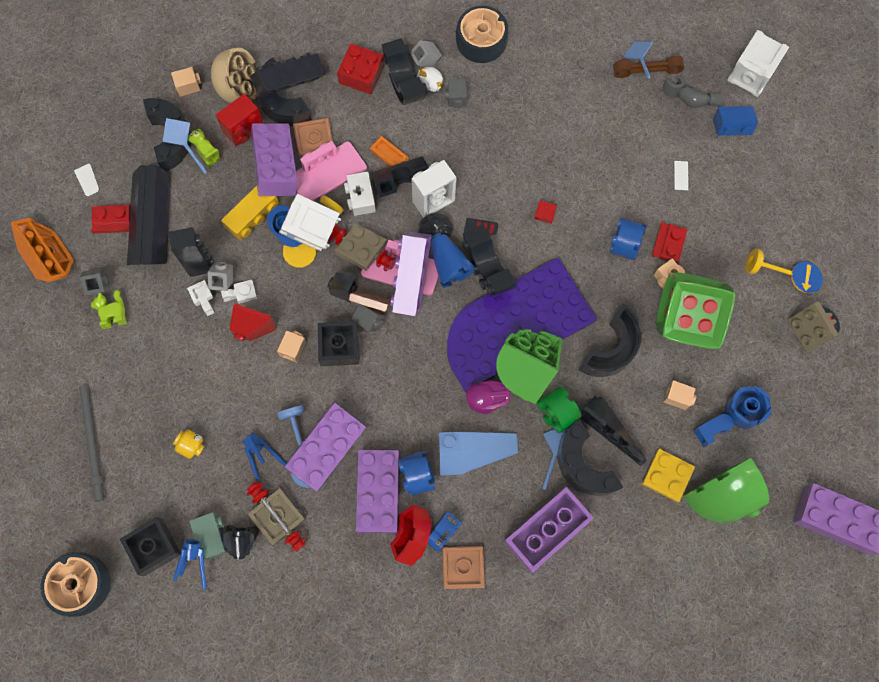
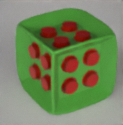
(695, 310)

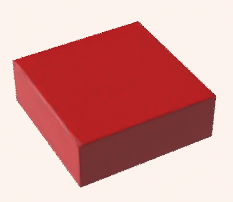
(545, 212)

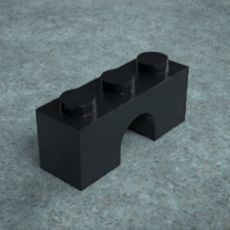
(389, 178)

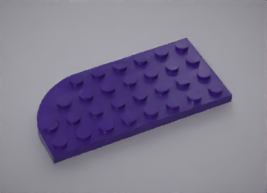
(540, 302)

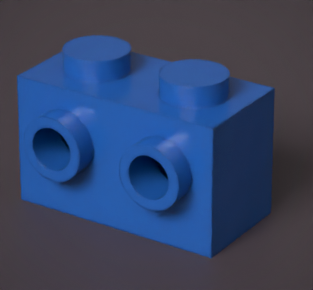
(735, 121)

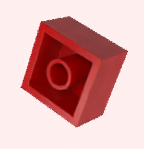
(360, 68)
(238, 118)

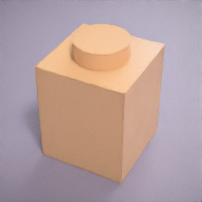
(186, 81)
(292, 346)
(680, 395)

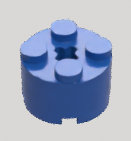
(627, 239)
(758, 404)
(417, 473)

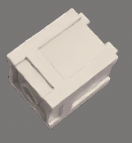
(757, 63)
(309, 223)

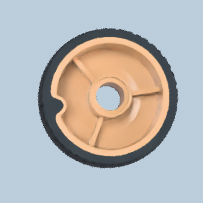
(482, 34)
(91, 587)

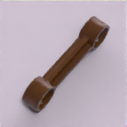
(671, 65)

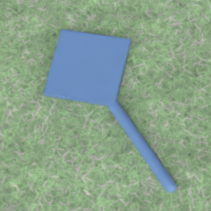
(638, 51)
(177, 133)
(553, 440)

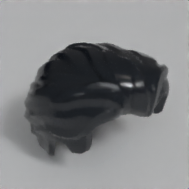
(436, 223)

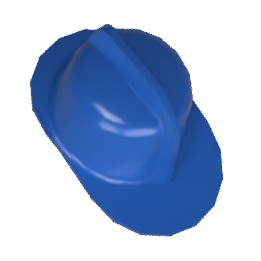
(275, 221)

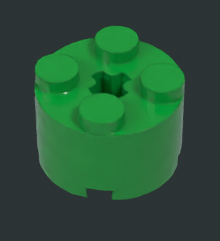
(558, 409)

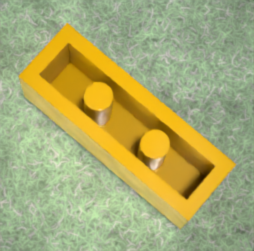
(248, 214)

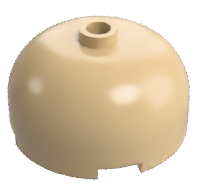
(230, 72)

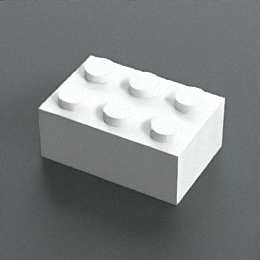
(433, 188)

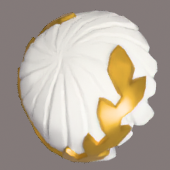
(431, 77)

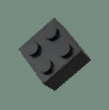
(338, 343)
(150, 546)

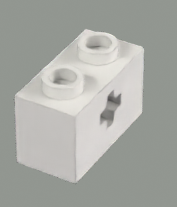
(360, 184)

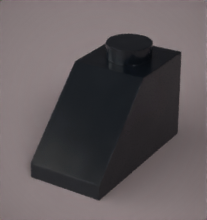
(343, 285)

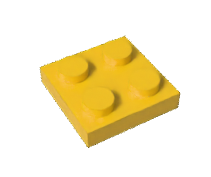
(668, 475)

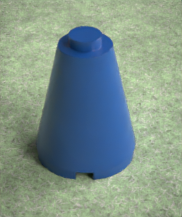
(449, 261)

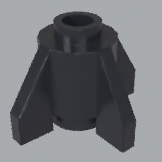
(239, 540)

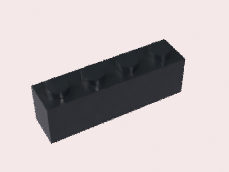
(288, 74)
(191, 251)

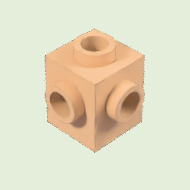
(663, 272)

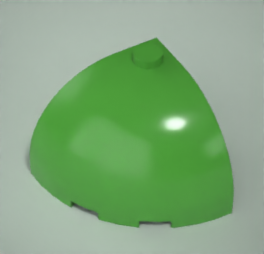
(529, 363)
(731, 494)

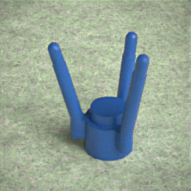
(253, 445)
(189, 552)

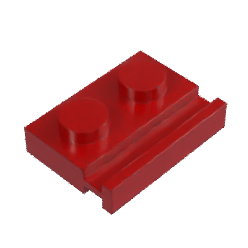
(110, 219)
(669, 242)

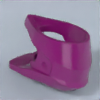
(487, 396)

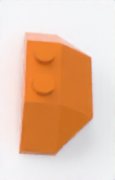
(41, 250)

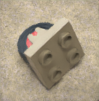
(815, 326)

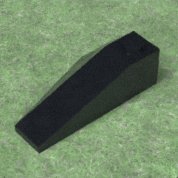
(606, 423)

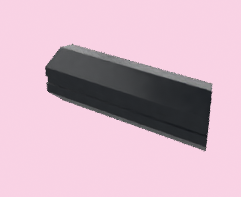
(149, 216)

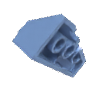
(471, 450)

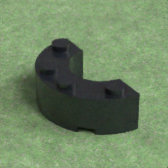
(403, 78)
(284, 110)
(167, 154)
(487, 265)
(629, 341)
(576, 471)

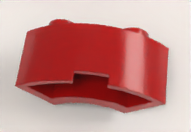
(411, 535)

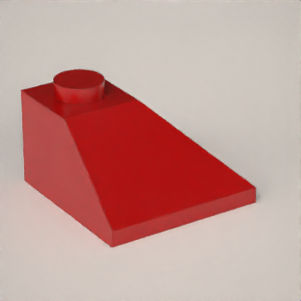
(250, 324)

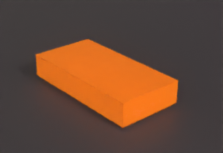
(388, 152)

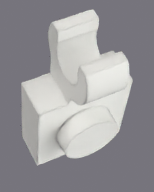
(242, 292)
(201, 295)

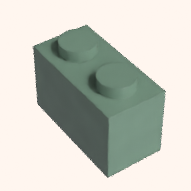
(208, 531)

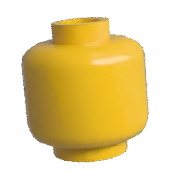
(188, 444)

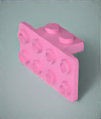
(327, 169)
(387, 277)

